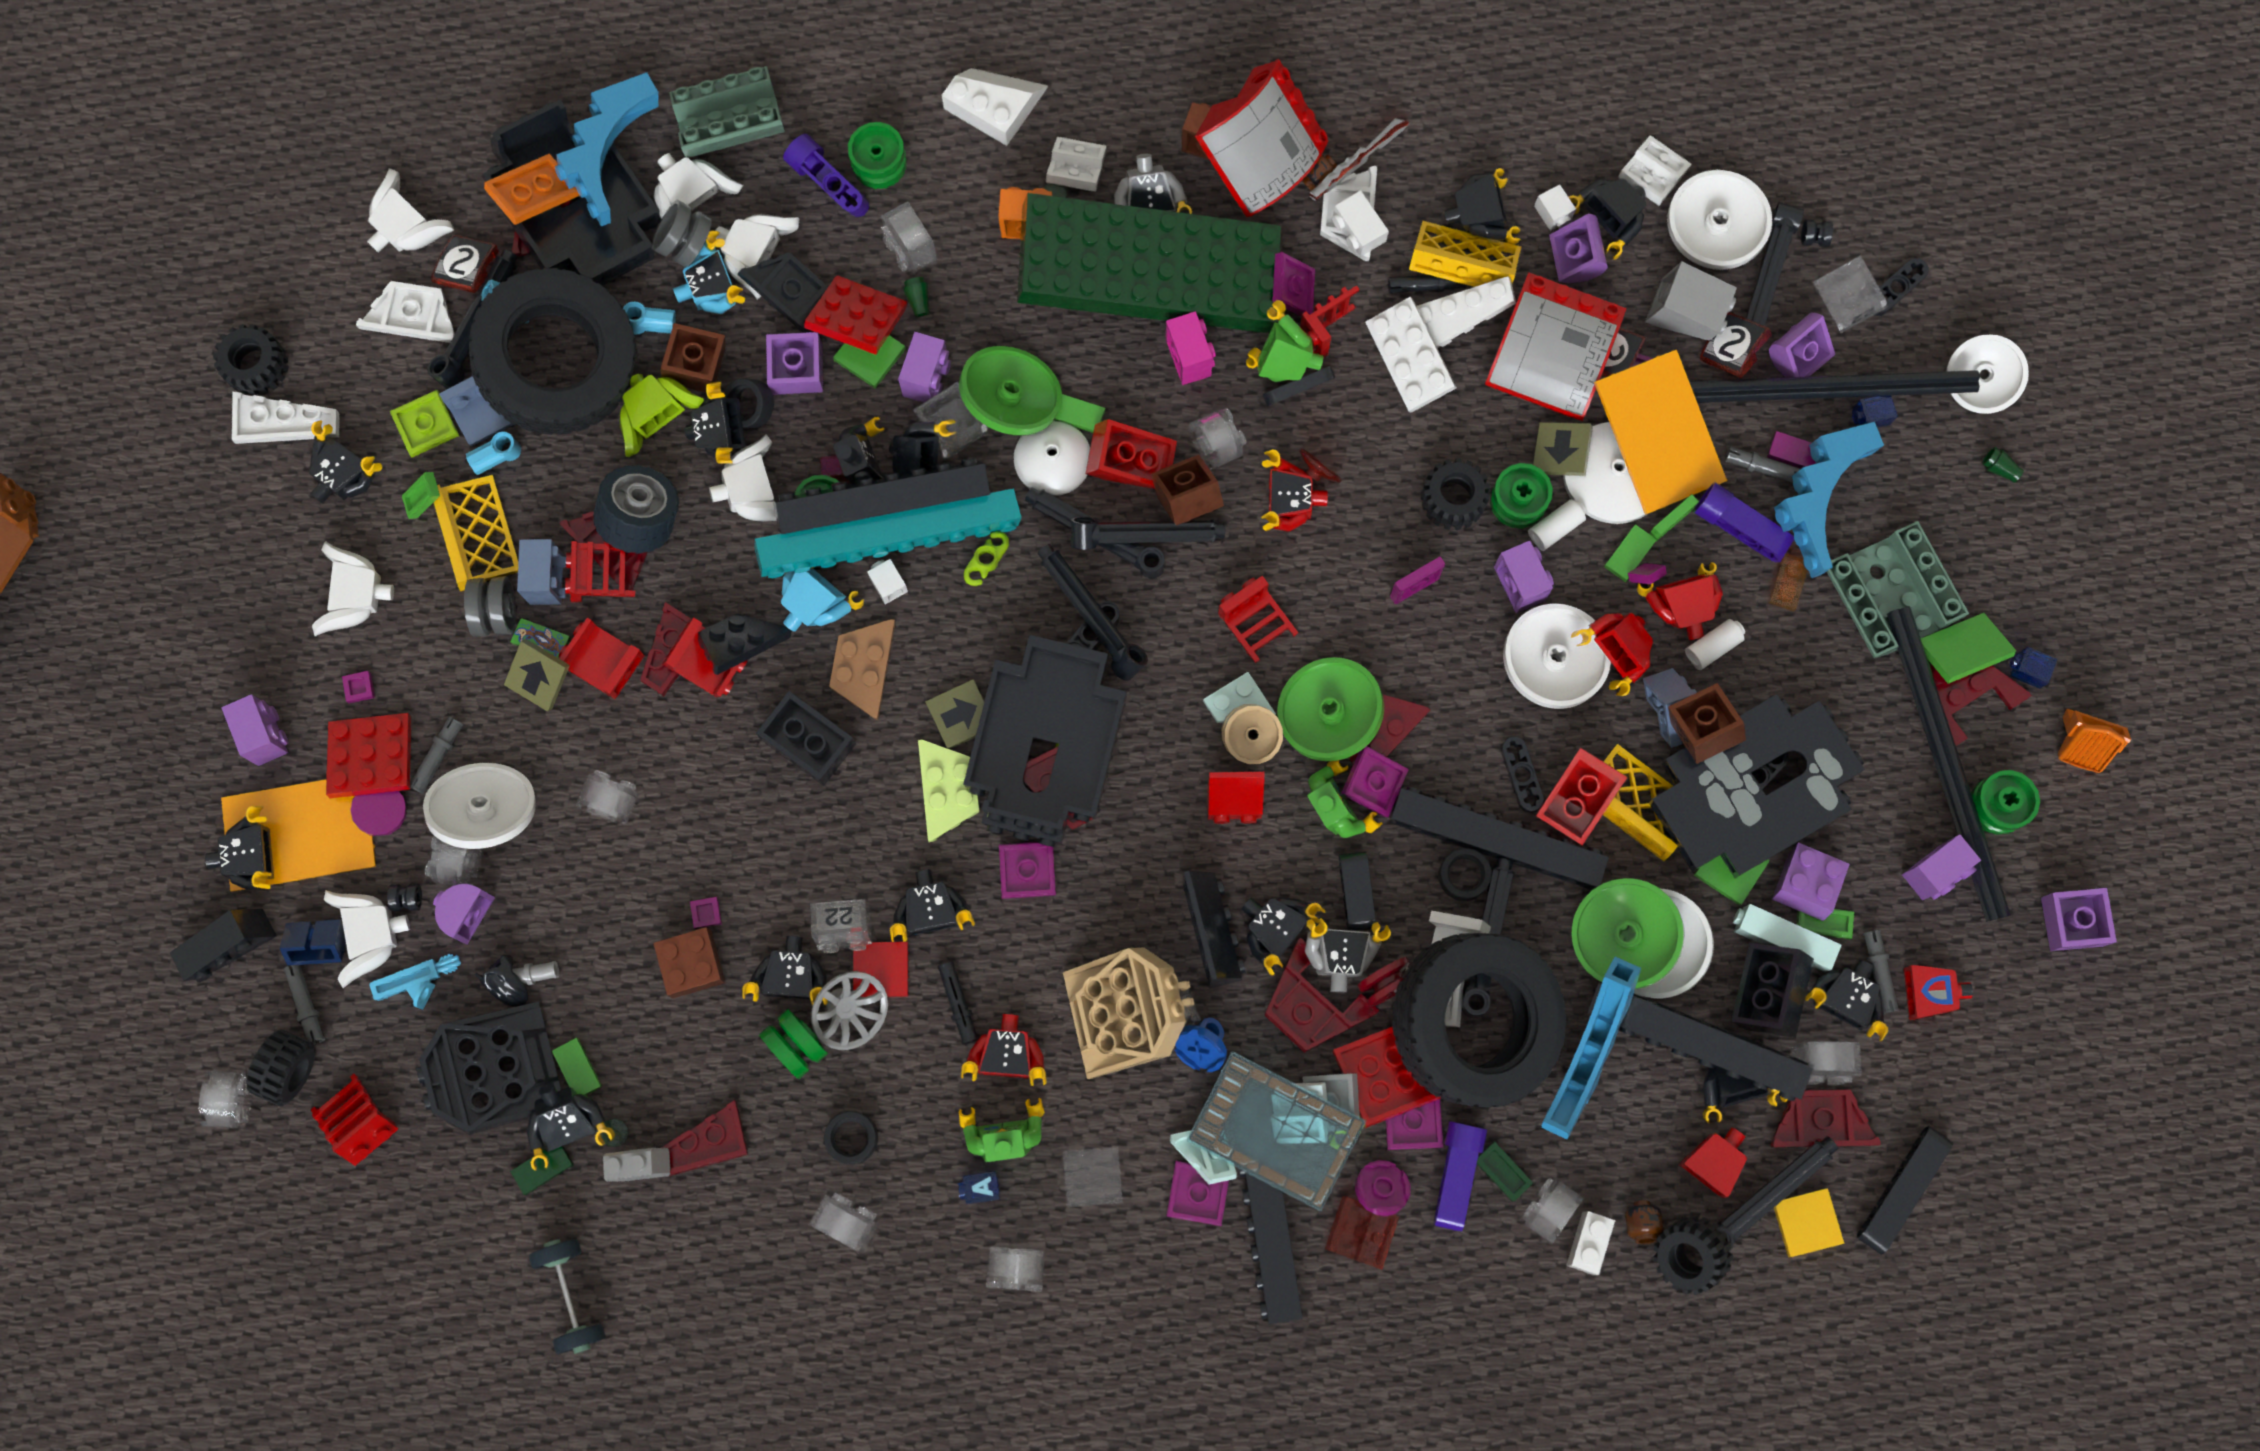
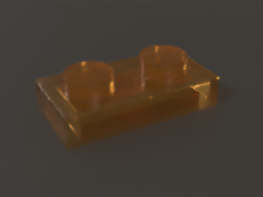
(1788, 583)

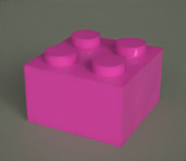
(1189, 347)

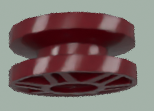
(1384, 982)

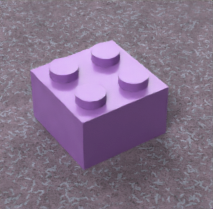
(794, 363)
(924, 368)
(1524, 576)
(255, 730)
(1942, 868)
(1810, 881)
(2078, 919)

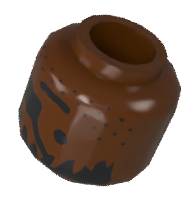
(1318, 173)
(1644, 1222)

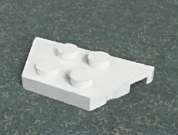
(1349, 186)
(410, 312)

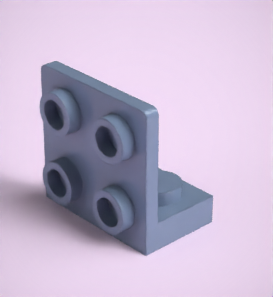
(472, 412)

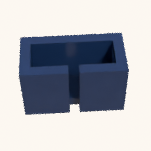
(313, 944)

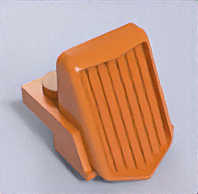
(2091, 741)

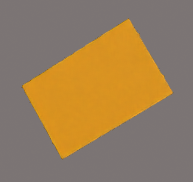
(1660, 431)
(307, 831)

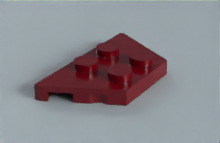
(585, 531)
(1398, 721)
(1822, 1115)

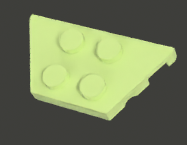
(944, 794)

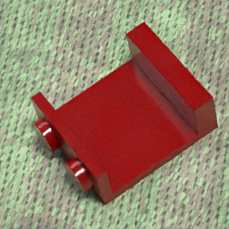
(600, 658)
(690, 662)

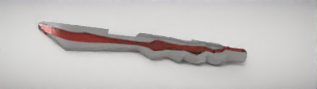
(1358, 158)

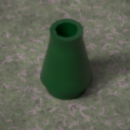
(917, 294)
(2002, 464)

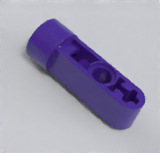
(807, 158)
(1744, 523)
(1463, 1149)

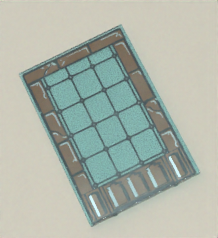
(1276, 1131)

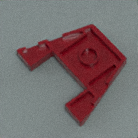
(1965, 690)
(1304, 1012)

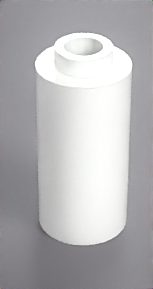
(1557, 524)
(1715, 644)

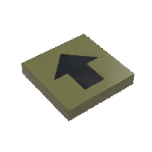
(1563, 448)
(536, 675)
(957, 713)

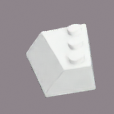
(992, 101)

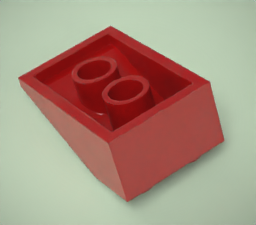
(1128, 454)
(1235, 796)
(1581, 796)

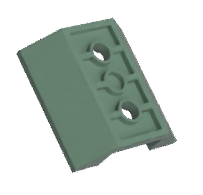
(726, 112)
(1910, 578)

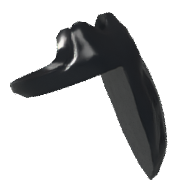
(504, 983)

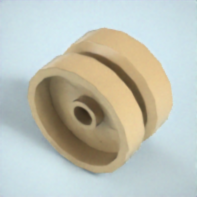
(1236, 729)

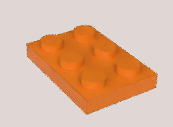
(529, 189)

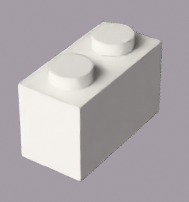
(1359, 223)
(1590, 1243)

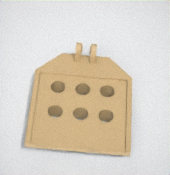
(1156, 1011)

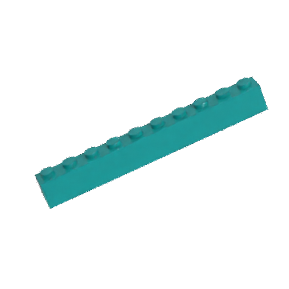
(886, 533)

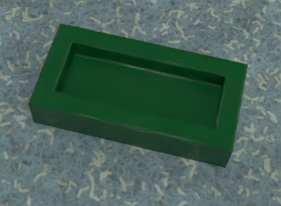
(1503, 1172)
(529, 1179)

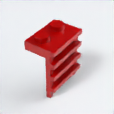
(1314, 325)
(581, 565)
(1246, 603)
(361, 1130)

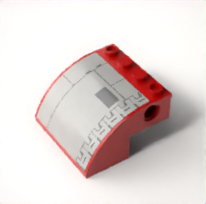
(1262, 138)
(1555, 346)

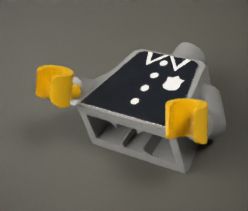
(1151, 188)
(1342, 951)

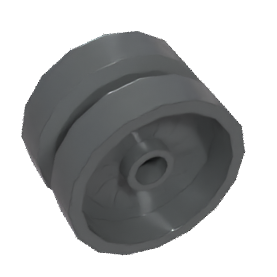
(681, 233)
(490, 606)

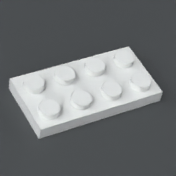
(1410, 354)

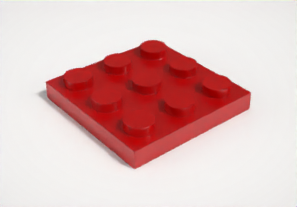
(856, 314)
(368, 755)
(1382, 1078)

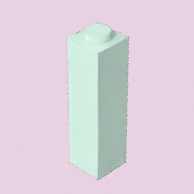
(1776, 931)

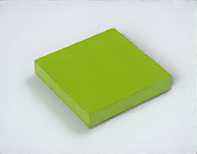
(424, 423)

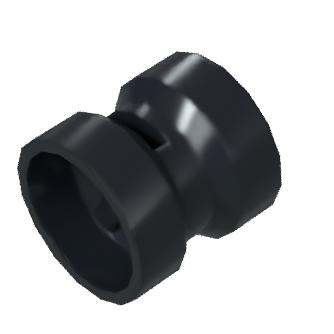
(1817, 233)
(404, 897)

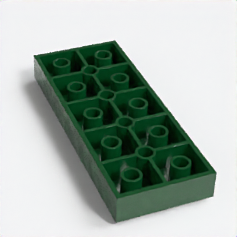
(1146, 262)

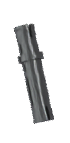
(1753, 461)
(437, 752)
(1881, 971)
(306, 1013)

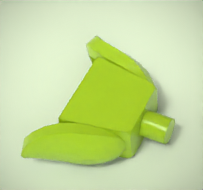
(651, 406)

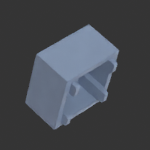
(540, 572)

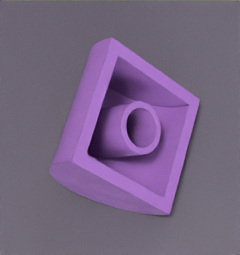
(1579, 250)
(1803, 347)
(461, 910)

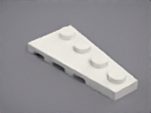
(1463, 310)
(270, 420)

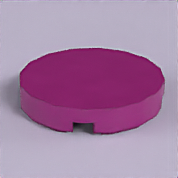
(379, 812)
(1382, 1188)

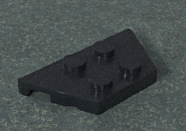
(786, 286)
(739, 640)

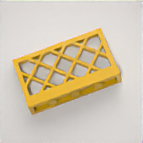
(1467, 269)
(452, 536)
(1631, 821)

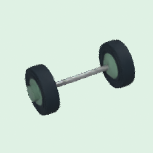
(554, 1255)

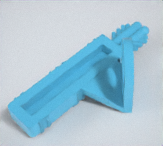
(414, 980)

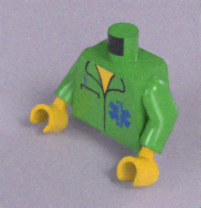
(1286, 350)
(1333, 806)
(1003, 1139)

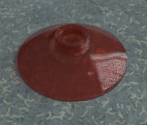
(1317, 469)

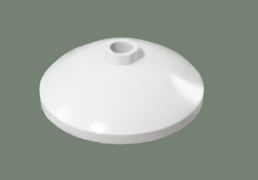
(2006, 372)
(1054, 473)

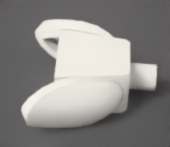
(689, 182)
(399, 221)
(753, 242)
(747, 483)
(352, 592)
(367, 932)

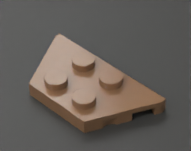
(862, 666)

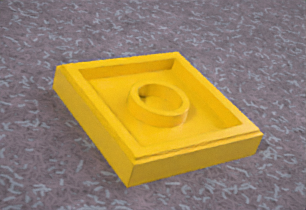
(1808, 1223)

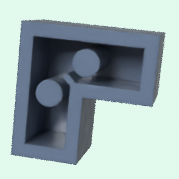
(1663, 691)

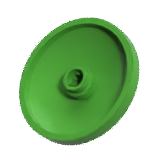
(1010, 390)
(1331, 709)
(1629, 923)

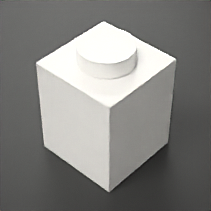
(1555, 208)
(887, 580)

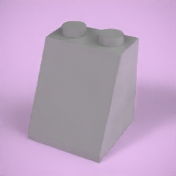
(1692, 303)

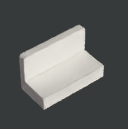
(1452, 924)

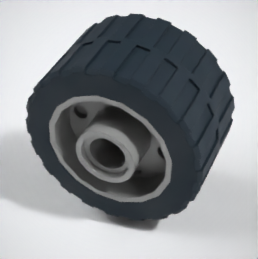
(635, 509)

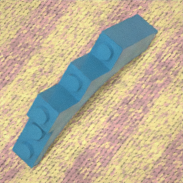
(611, 111)
(1814, 484)
(1594, 1047)

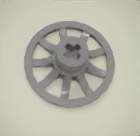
(845, 1007)

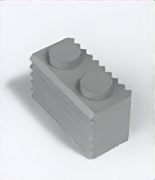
(636, 1164)

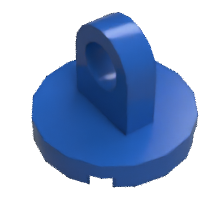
(1201, 1047)

